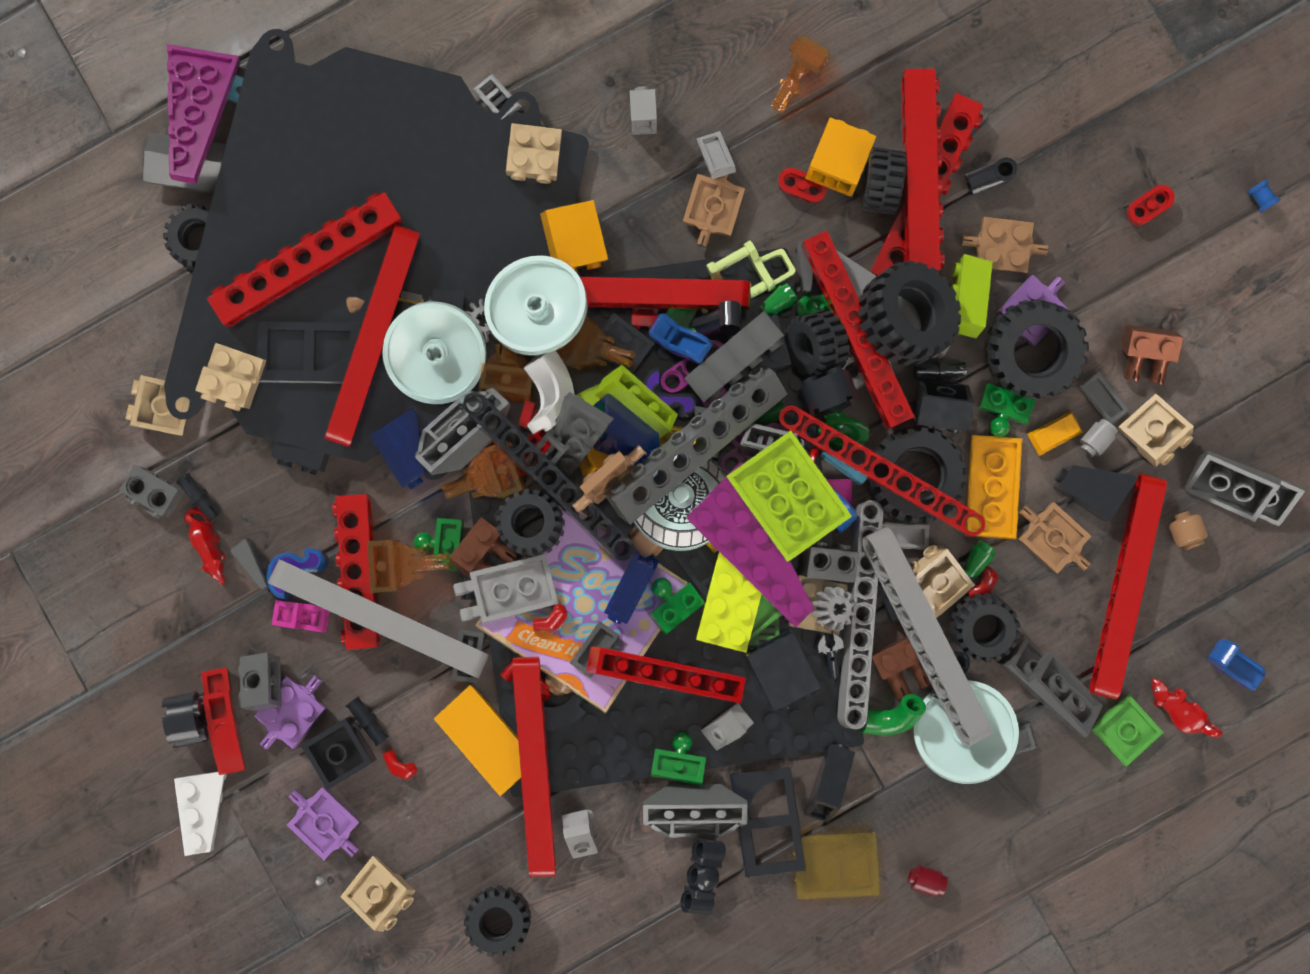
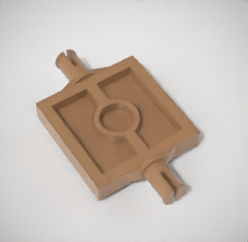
(713, 207)
(1005, 244)
(613, 469)
(1054, 537)

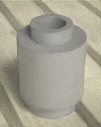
(1098, 438)

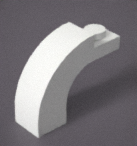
(553, 385)

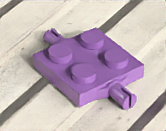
(1031, 290)
(296, 716)
(323, 823)

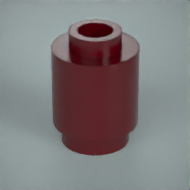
(927, 881)

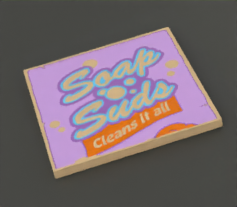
(584, 584)

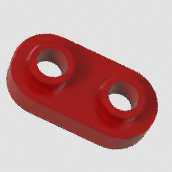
(801, 187)
(1149, 206)

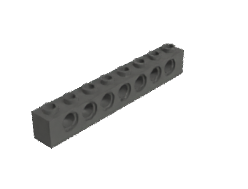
(689, 456)

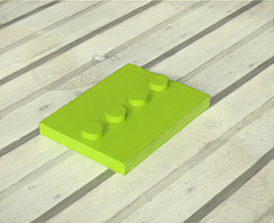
(789, 496)

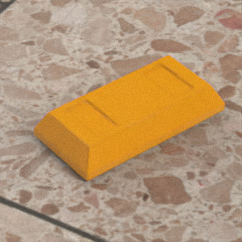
(1055, 433)

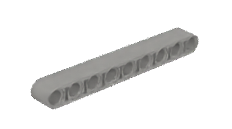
(378, 618)
(864, 628)
(926, 636)

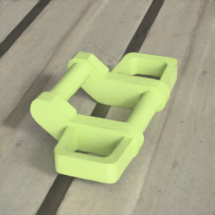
(757, 262)

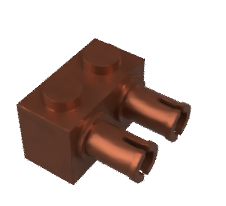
(1152, 343)
(476, 546)
(891, 662)

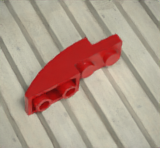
(222, 721)

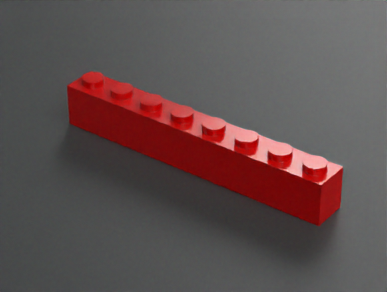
(923, 160)

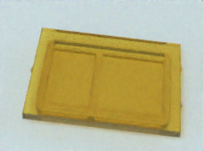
(839, 866)

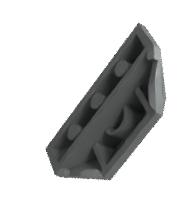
(454, 439)
(694, 810)

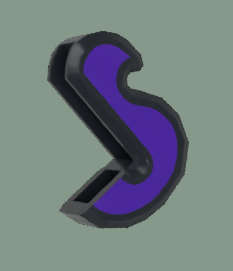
(682, 401)

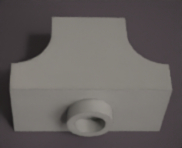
(727, 727)
(579, 834)

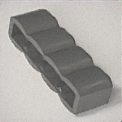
(734, 356)

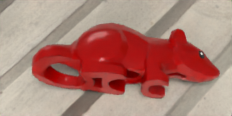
(204, 541)
(1185, 716)

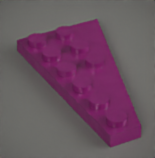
(196, 101)
(742, 540)

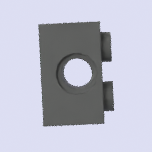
(268, 692)

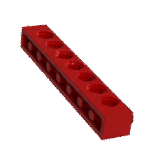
(961, 110)
(300, 273)
(845, 304)

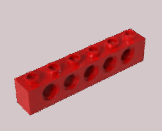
(363, 532)
(665, 674)

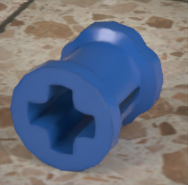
(1263, 195)

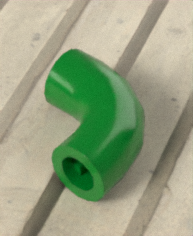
(895, 720)

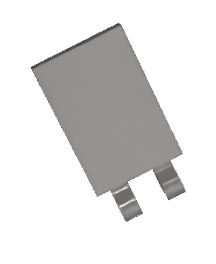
(509, 589)

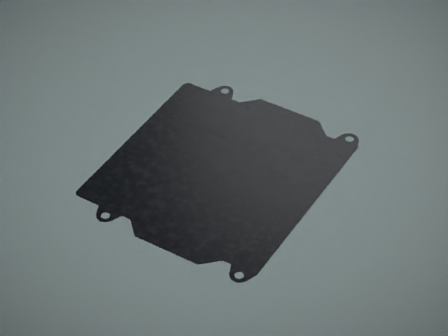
(304, 154)

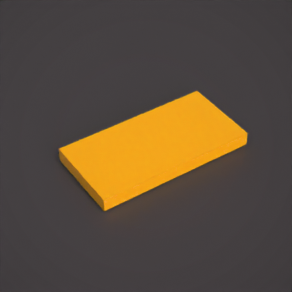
(994, 485)
(483, 738)

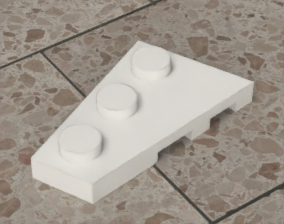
(198, 810)

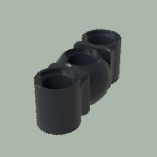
(702, 876)

